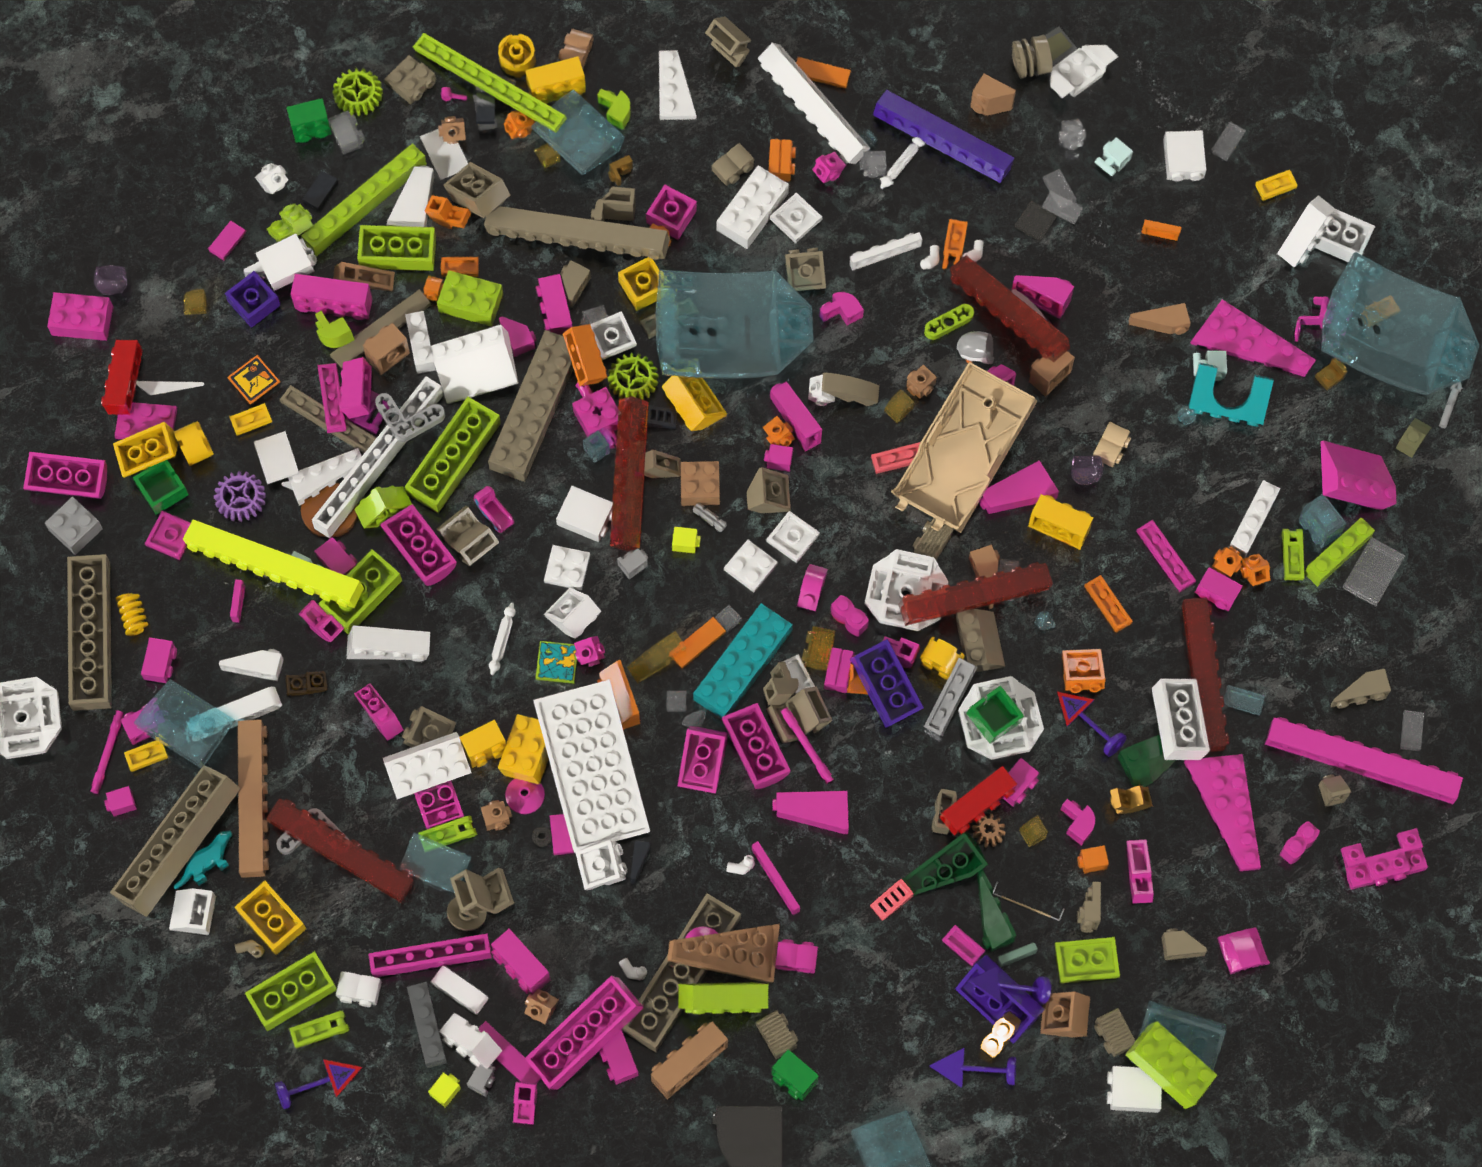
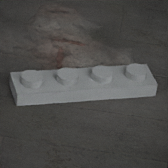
(950, 696)

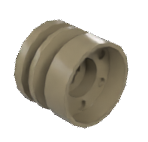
(1030, 57)

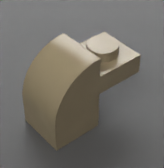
(780, 686)

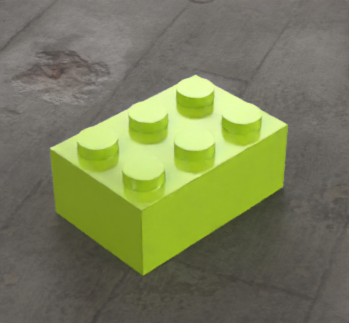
(470, 298)

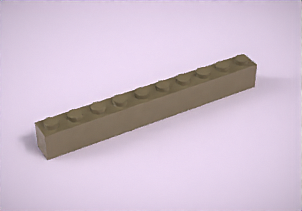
(578, 232)

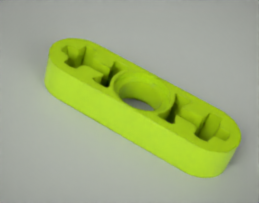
(951, 314)

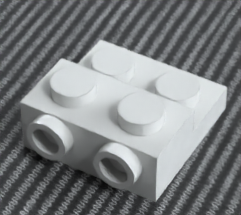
(601, 864)

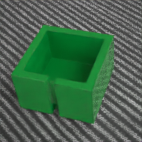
(309, 120)
(159, 486)
(996, 716)
(794, 1075)

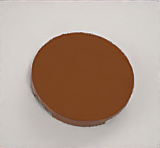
(314, 504)

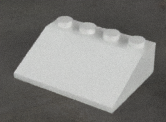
(475, 364)

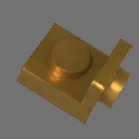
(619, 167)
(1331, 374)

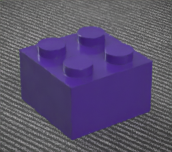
(252, 299)

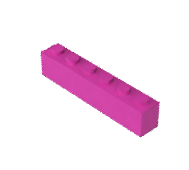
(430, 955)

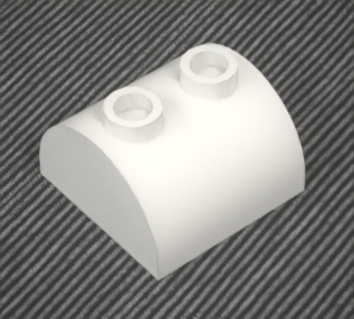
(613, 335)

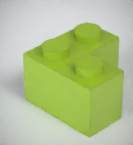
(381, 505)

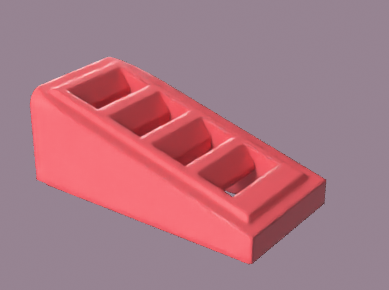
(902, 900)

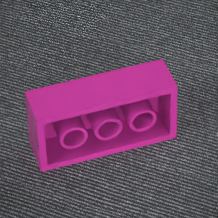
(331, 296)

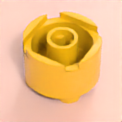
(516, 55)
(193, 443)
(940, 657)

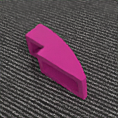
(1139, 871)

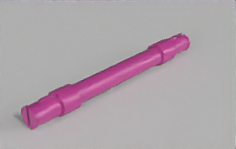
(820, 766)
(99, 775)

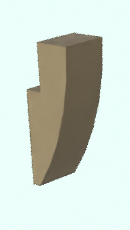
(850, 388)

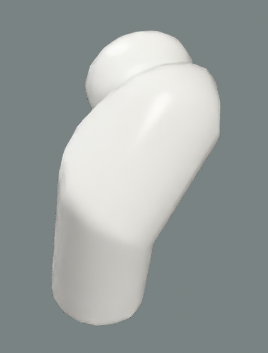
(976, 253)
(932, 260)
(743, 867)
(633, 972)

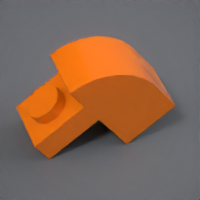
(446, 214)

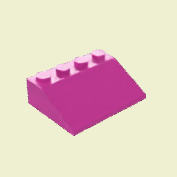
(1356, 476)

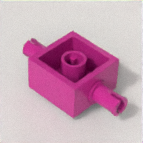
(588, 409)

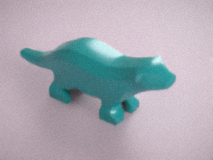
(206, 859)

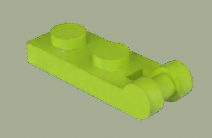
(1293, 555)
(449, 832)
(318, 1029)

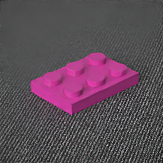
(144, 417)

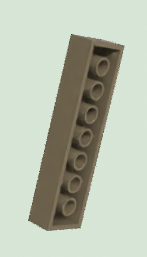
(533, 408)
(89, 632)
(175, 840)
(661, 995)

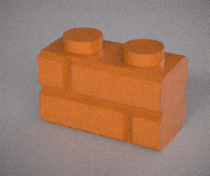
(780, 159)

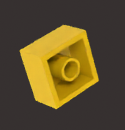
(640, 282)
(483, 744)

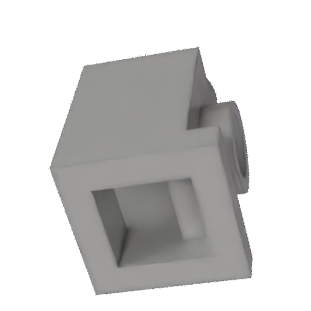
(633, 562)
(481, 1079)

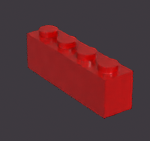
(122, 377)
(978, 801)

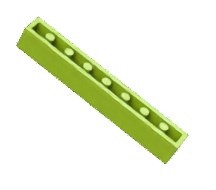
(363, 200)

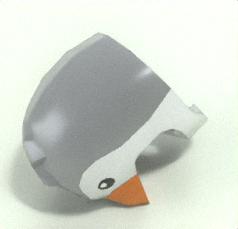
(976, 347)

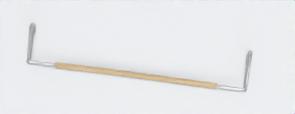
(1035, 910)

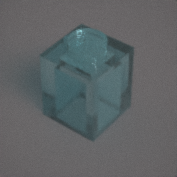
(596, 446)

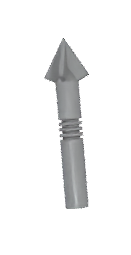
(1456, 388)

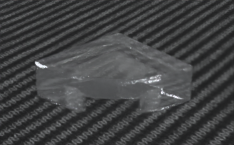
(695, 719)

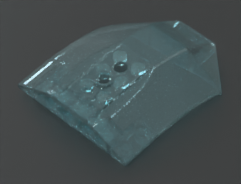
(756, 320)
(1422, 334)

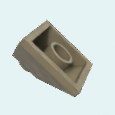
(769, 492)

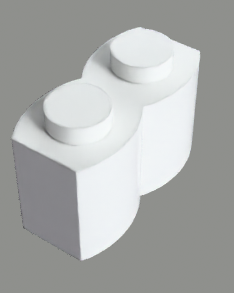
(358, 988)

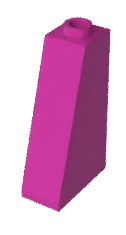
(797, 415)
(1019, 489)
(817, 809)

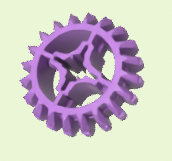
(233, 508)

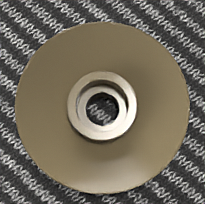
(461, 922)

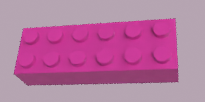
(584, 1033)

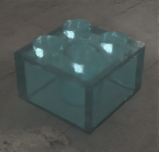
(1322, 521)

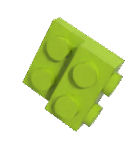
(294, 221)

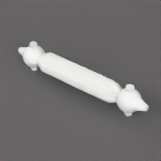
(901, 162)
(502, 638)

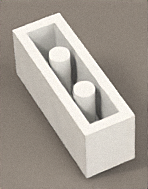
(420, 342)

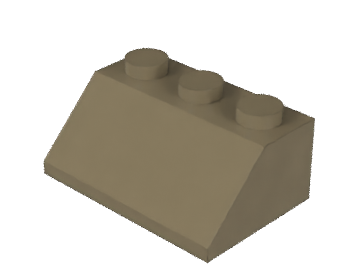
(980, 639)

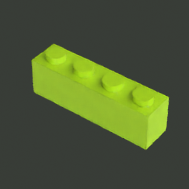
(1339, 552)

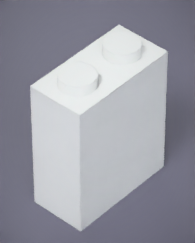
(1184, 155)
(285, 260)
(585, 514)
(1133, 1090)

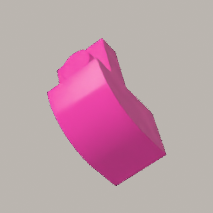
(842, 304)
(812, 587)
(321, 623)
(905, 651)
(1083, 821)
(525, 1101)

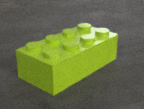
(397, 247)
(378, 582)
(290, 991)
(723, 997)
(1171, 1065)

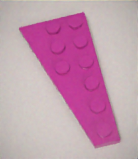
(1247, 339)
(1227, 797)

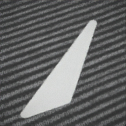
(154, 387)

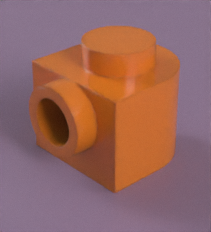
(433, 288)

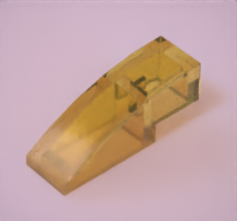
(657, 657)

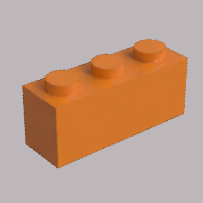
(585, 355)

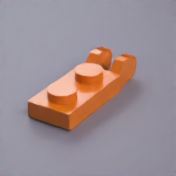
(954, 241)

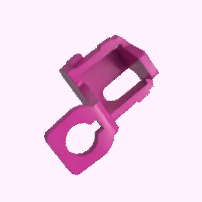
(1312, 320)

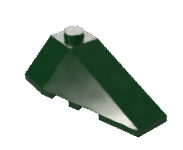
(1144, 761)
(953, 863)
(996, 925)

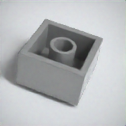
(73, 525)

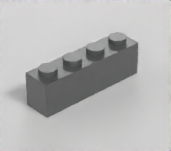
(426, 1025)

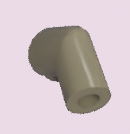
(250, 946)

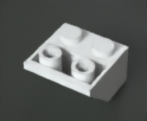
(193, 911)

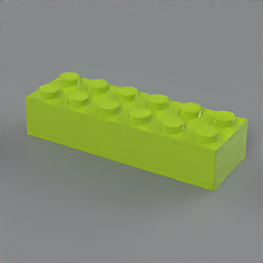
(452, 454)

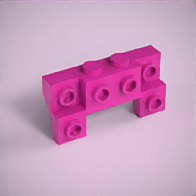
(1385, 866)

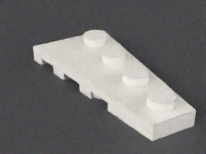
(673, 88)
(323, 474)

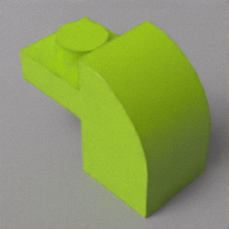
(619, 107)
(333, 334)

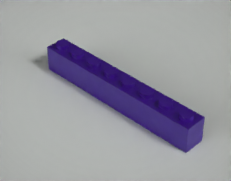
(943, 136)

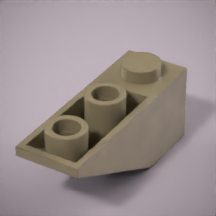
(1369, 686)

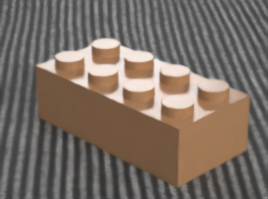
(689, 1060)

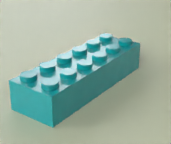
(742, 662)

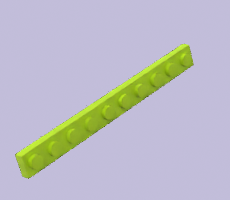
(490, 82)

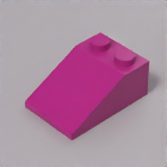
(1045, 292)
(702, 759)

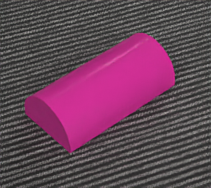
(65, 475)
(419, 545)
(756, 746)

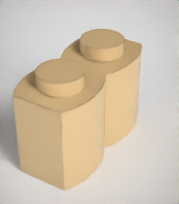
(1112, 444)

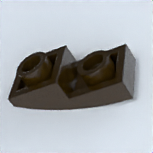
(306, 684)

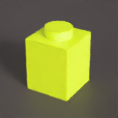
(685, 540)
(445, 1089)

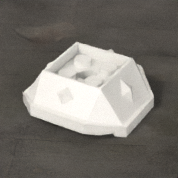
(901, 573)
(43, 723)
(1018, 739)

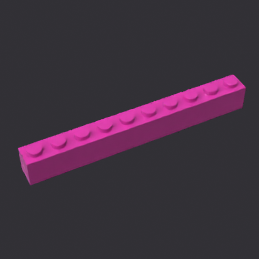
(1364, 760)

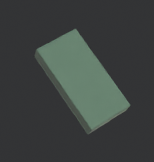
(1016, 955)

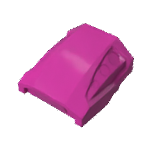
(439, 804)
(1242, 950)

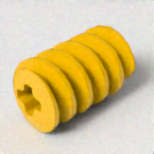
(131, 614)

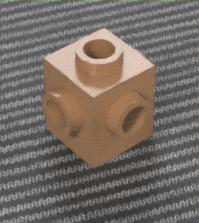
(454, 136)
(921, 382)
(496, 815)
(540, 1006)

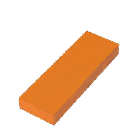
(824, 73)
(1108, 603)
(700, 641)

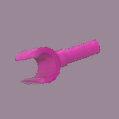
(447, 95)

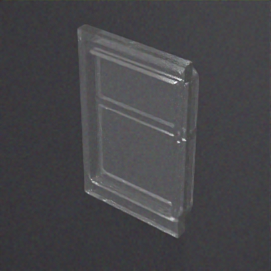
(1373, 571)

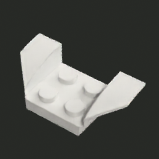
(1081, 69)

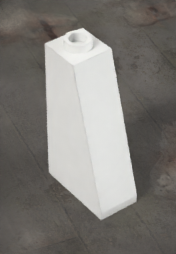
(413, 199)

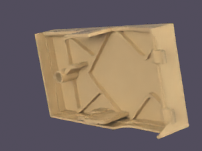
(964, 448)

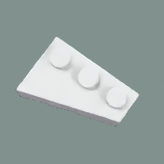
(470, 1041)

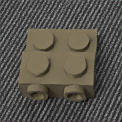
(410, 79)
(805, 270)
(426, 727)
(1090, 912)

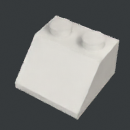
(572, 612)

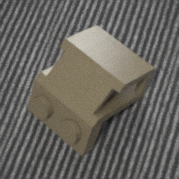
(728, 40)
(616, 205)
(467, 536)
(807, 709)
(482, 893)

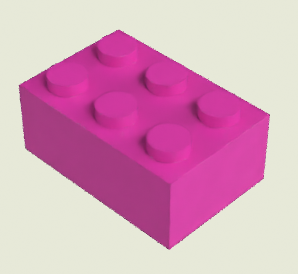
(80, 316)
(520, 962)

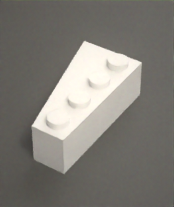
(387, 644)

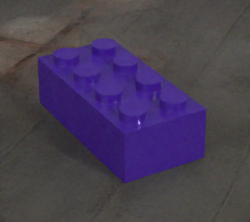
(886, 683)

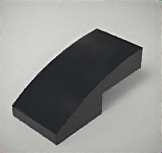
(485, 108)

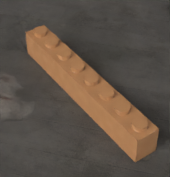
(252, 798)

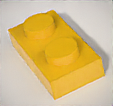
(1276, 185)
(250, 419)
(145, 755)

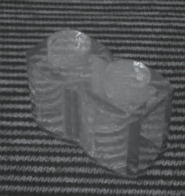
(345, 132)

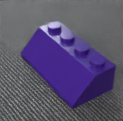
(1012, 1000)

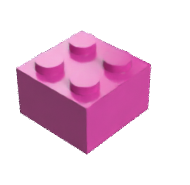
(672, 211)

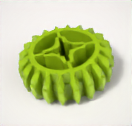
(345, 90)
(618, 372)

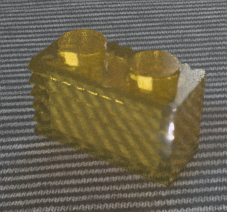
(819, 648)

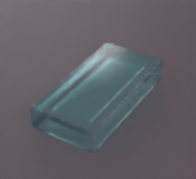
(1243, 700)

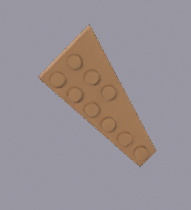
(738, 953)

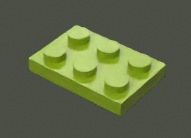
(1087, 960)

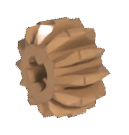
(990, 837)

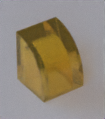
(547, 155)
(195, 302)
(899, 406)
(1033, 831)

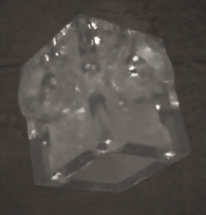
(1072, 134)

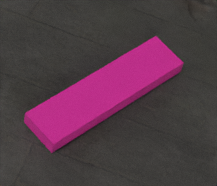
(331, 397)
(1166, 556)
(775, 878)
(511, 1058)

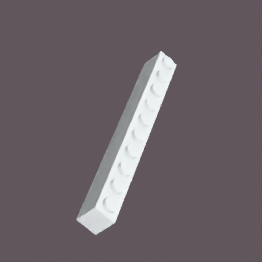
(373, 462)

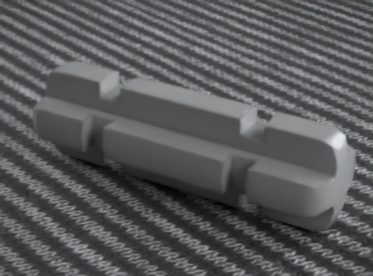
(709, 517)

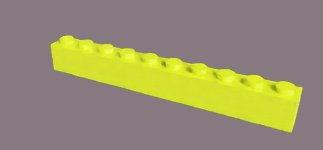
(274, 564)

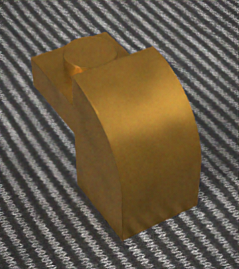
(1131, 799)

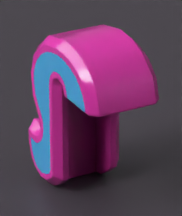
(493, 509)

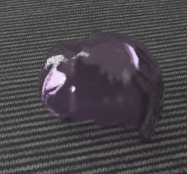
(110, 279)
(1087, 469)

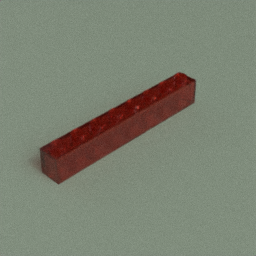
(1009, 309)
(629, 473)
(975, 594)
(1204, 668)
(340, 850)

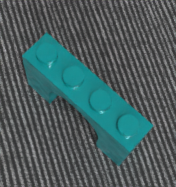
(1251, 410)

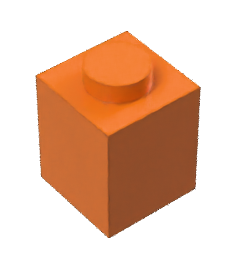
(1093, 859)

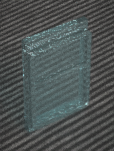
(433, 861)

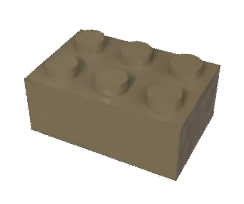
(477, 190)

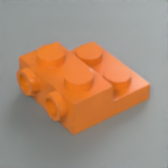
(1083, 670)

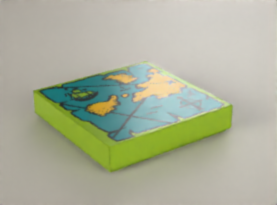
(556, 662)

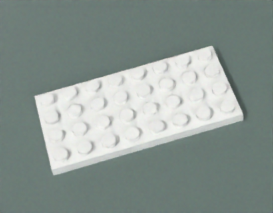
(591, 765)

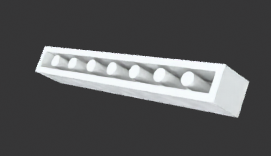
(813, 103)

